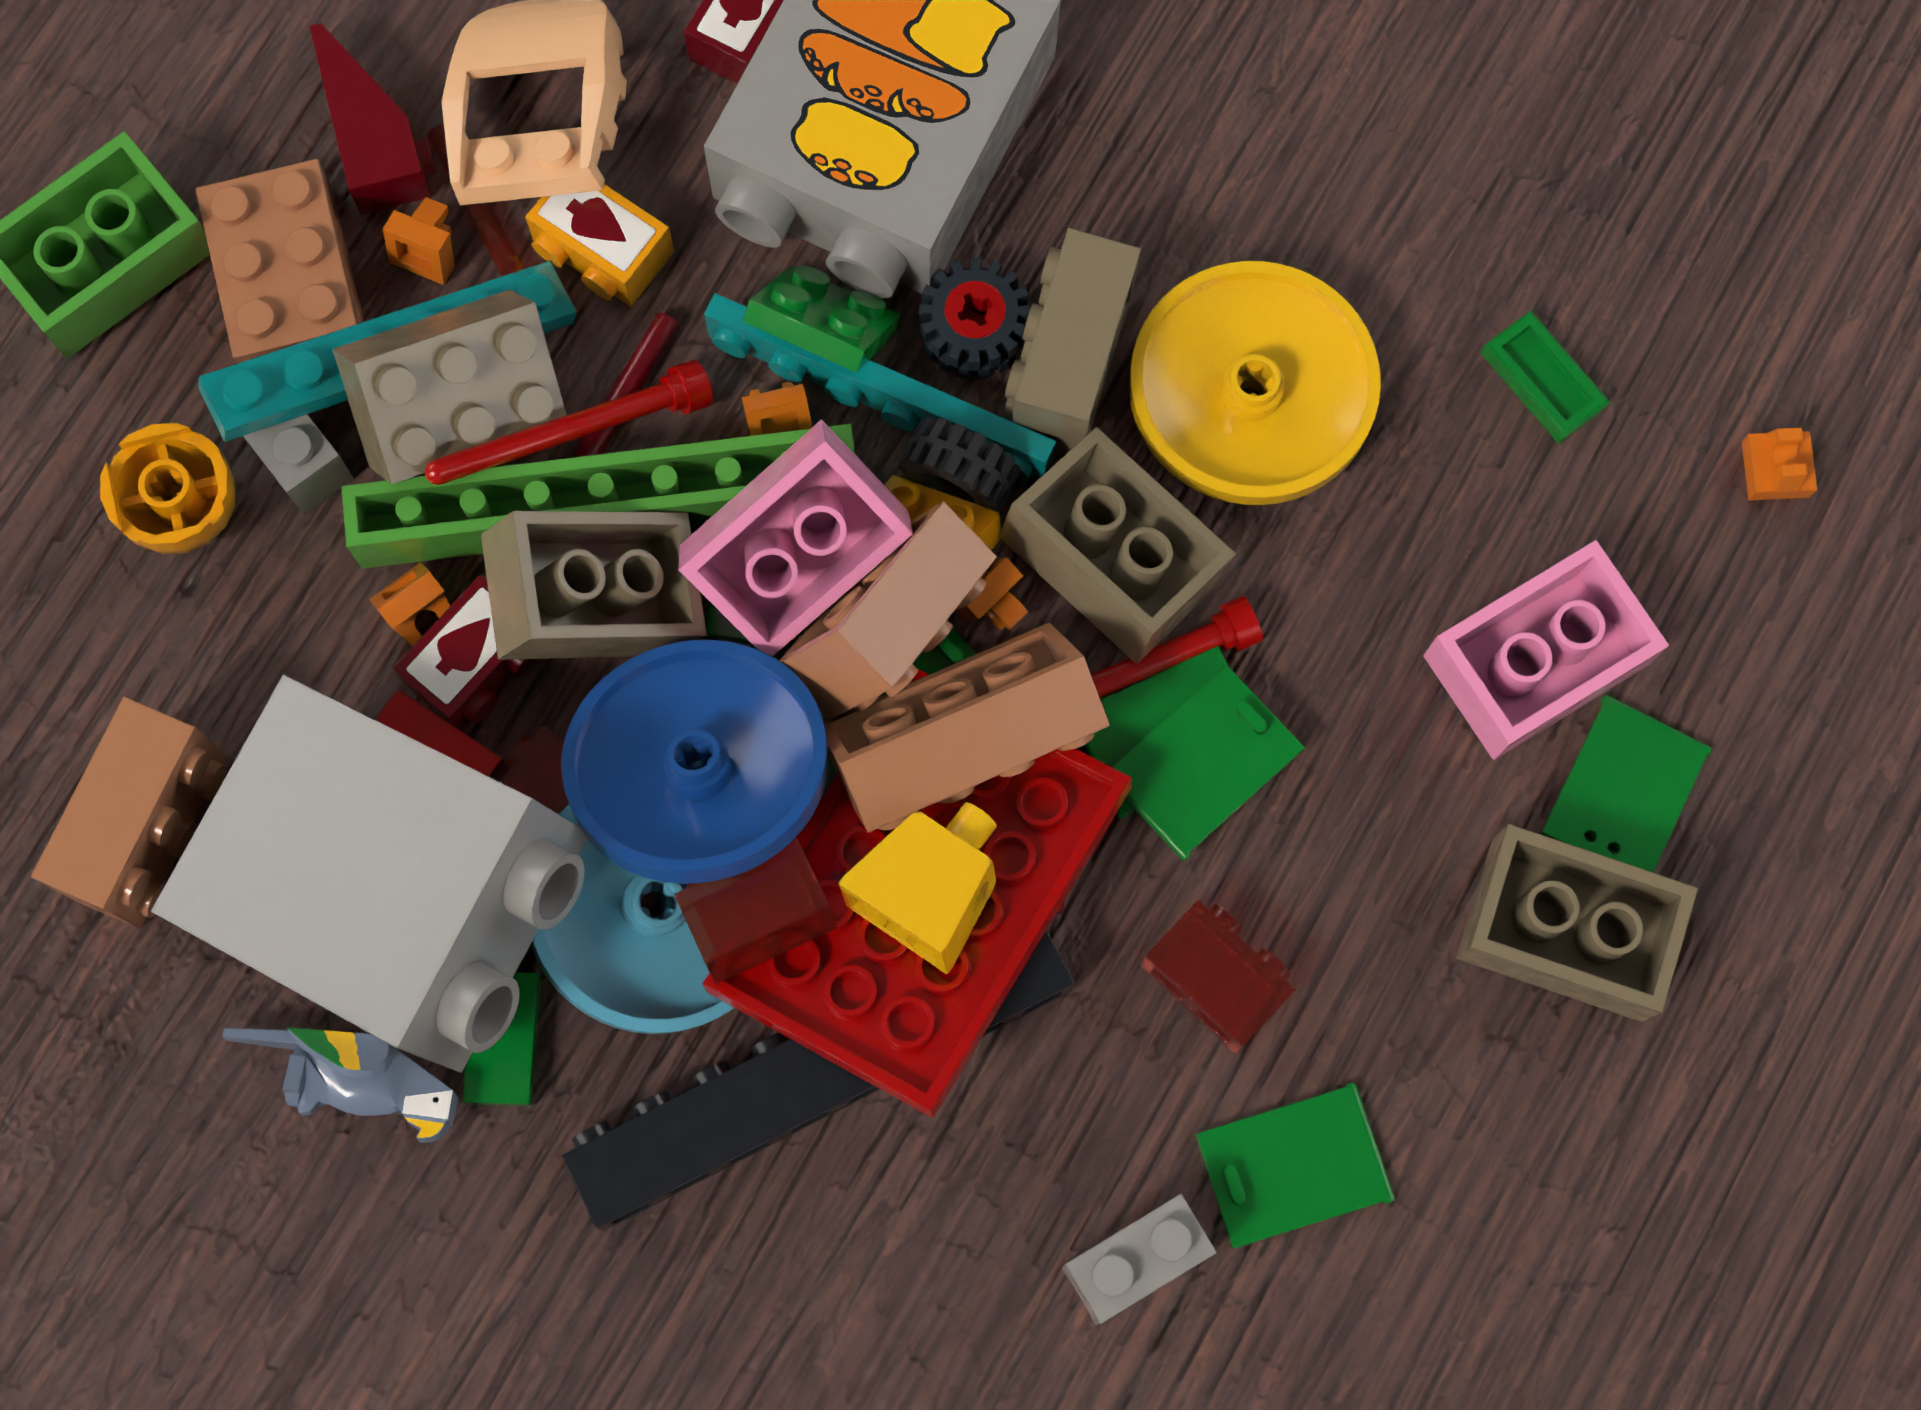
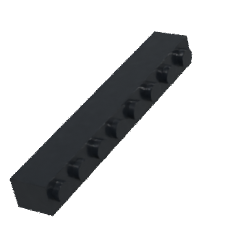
(745, 1111)

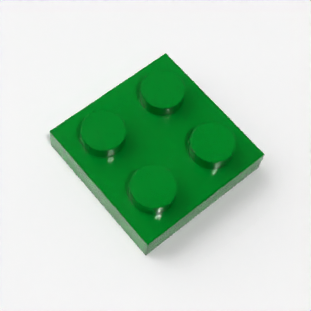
(823, 317)

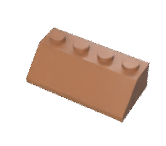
(965, 727)

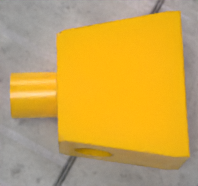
(926, 883)

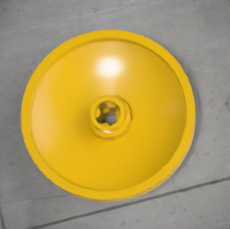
(1264, 332)

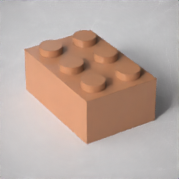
(278, 258)
(891, 615)
(132, 813)

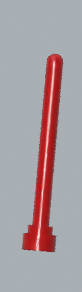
(682, 389)
(1231, 627)

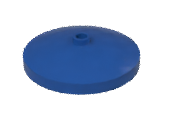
(695, 761)

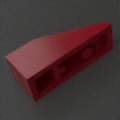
(374, 136)

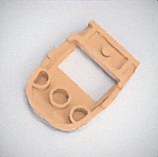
(526, 40)

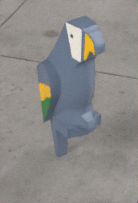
(357, 1076)

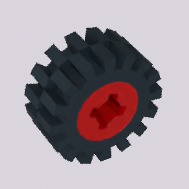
(978, 340)

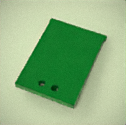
(1147, 704)
(1206, 761)
(1626, 786)
(1294, 1166)

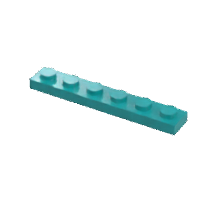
(307, 375)
(897, 397)

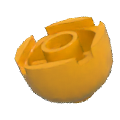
(168, 489)

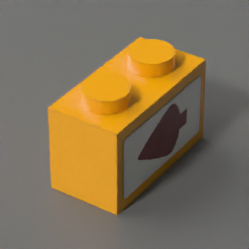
(603, 239)

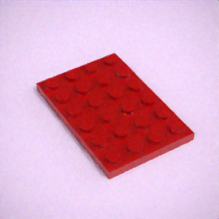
(883, 1006)

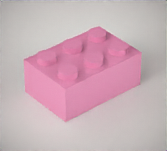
(794, 540)
(1545, 649)

